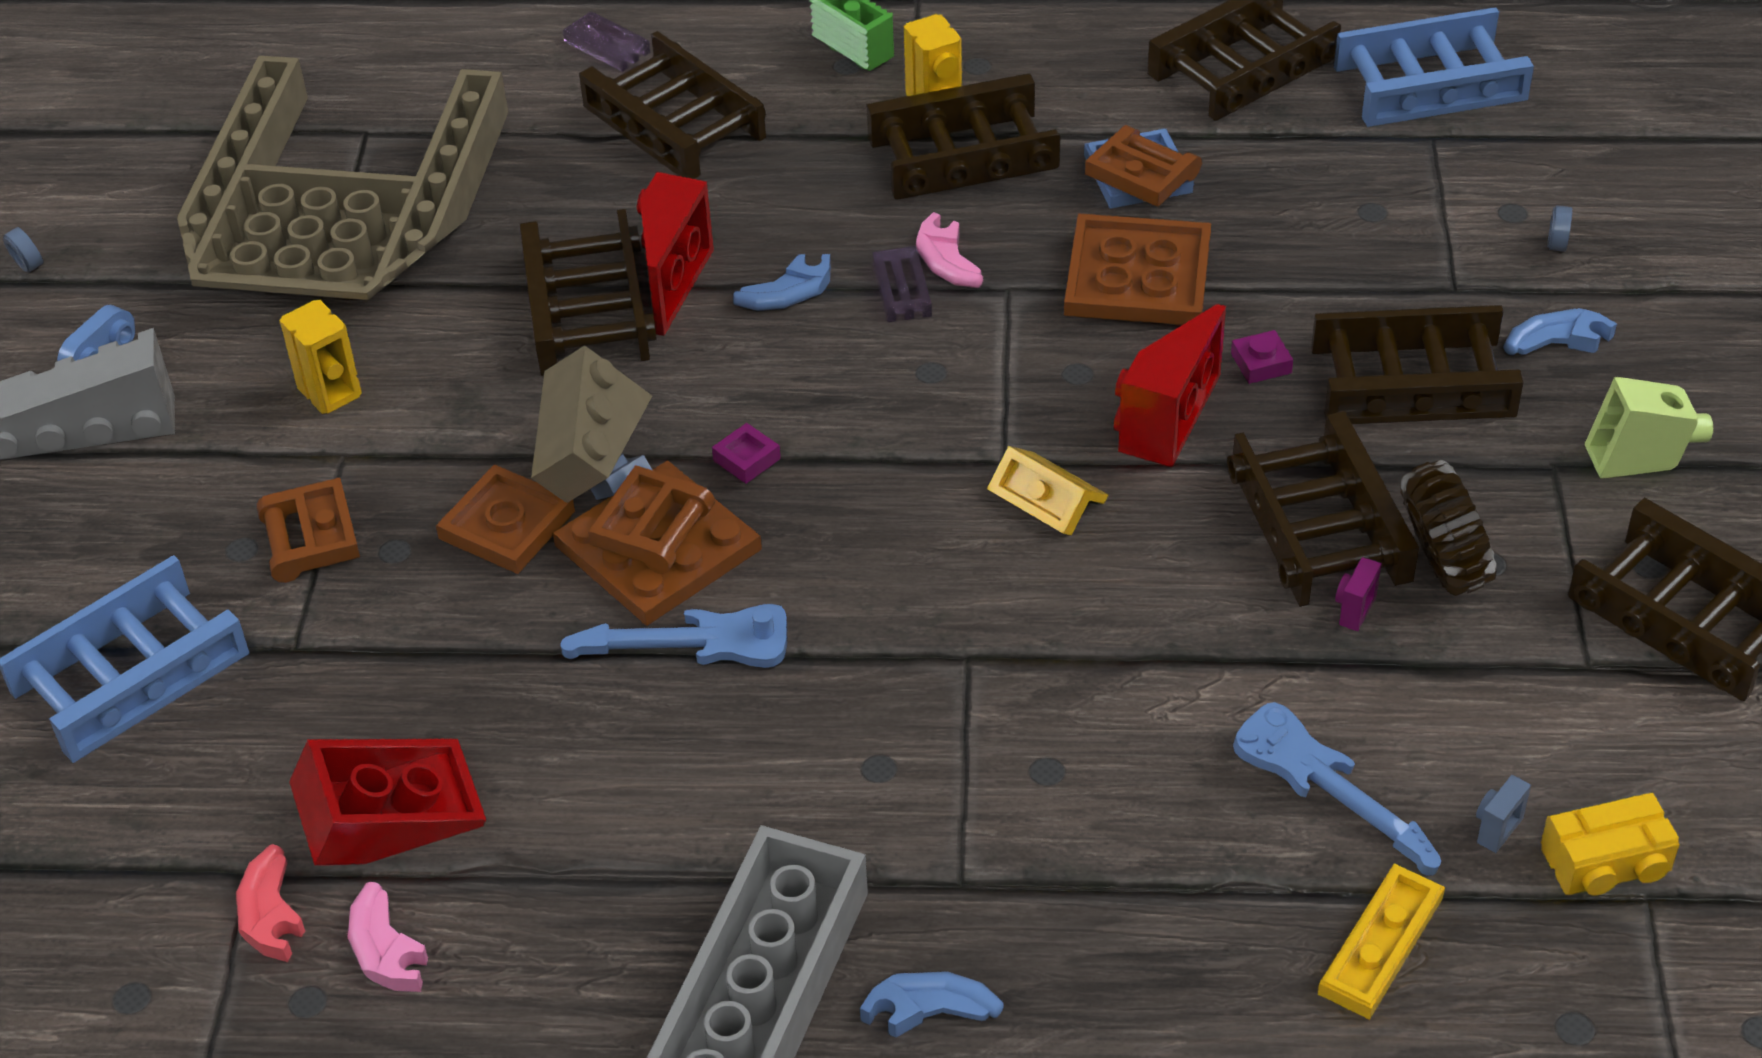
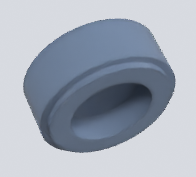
(1559, 228)
(22, 249)

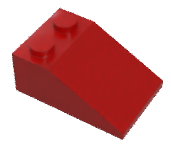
(675, 240)
(1169, 388)
(382, 797)

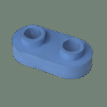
(103, 327)

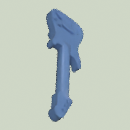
(748, 636)
(1282, 745)

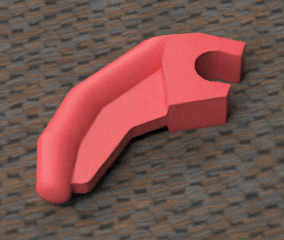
(262, 911)

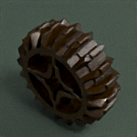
(1448, 527)

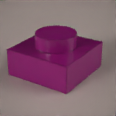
(1261, 356)
(746, 453)
(1358, 593)

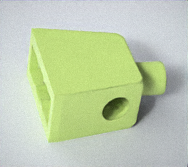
(1644, 428)

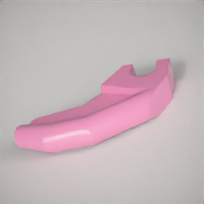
(941, 254)
(379, 947)

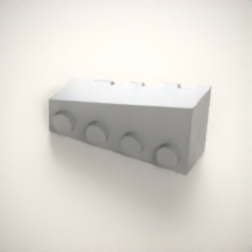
(89, 401)

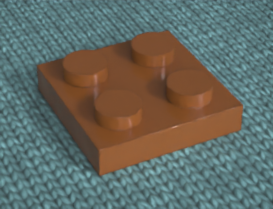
(504, 519)

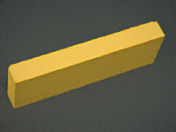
(1381, 941)

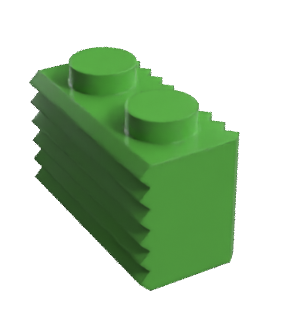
(855, 30)

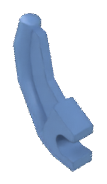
(795, 286)
(1574, 327)
(925, 994)

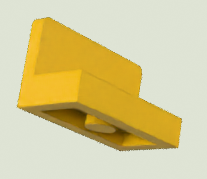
(1043, 489)

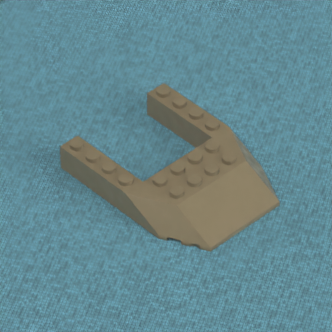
(328, 228)

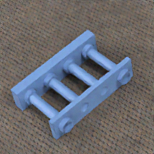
(1438, 91)
(140, 690)

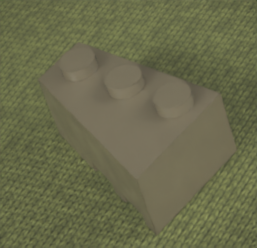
(583, 423)

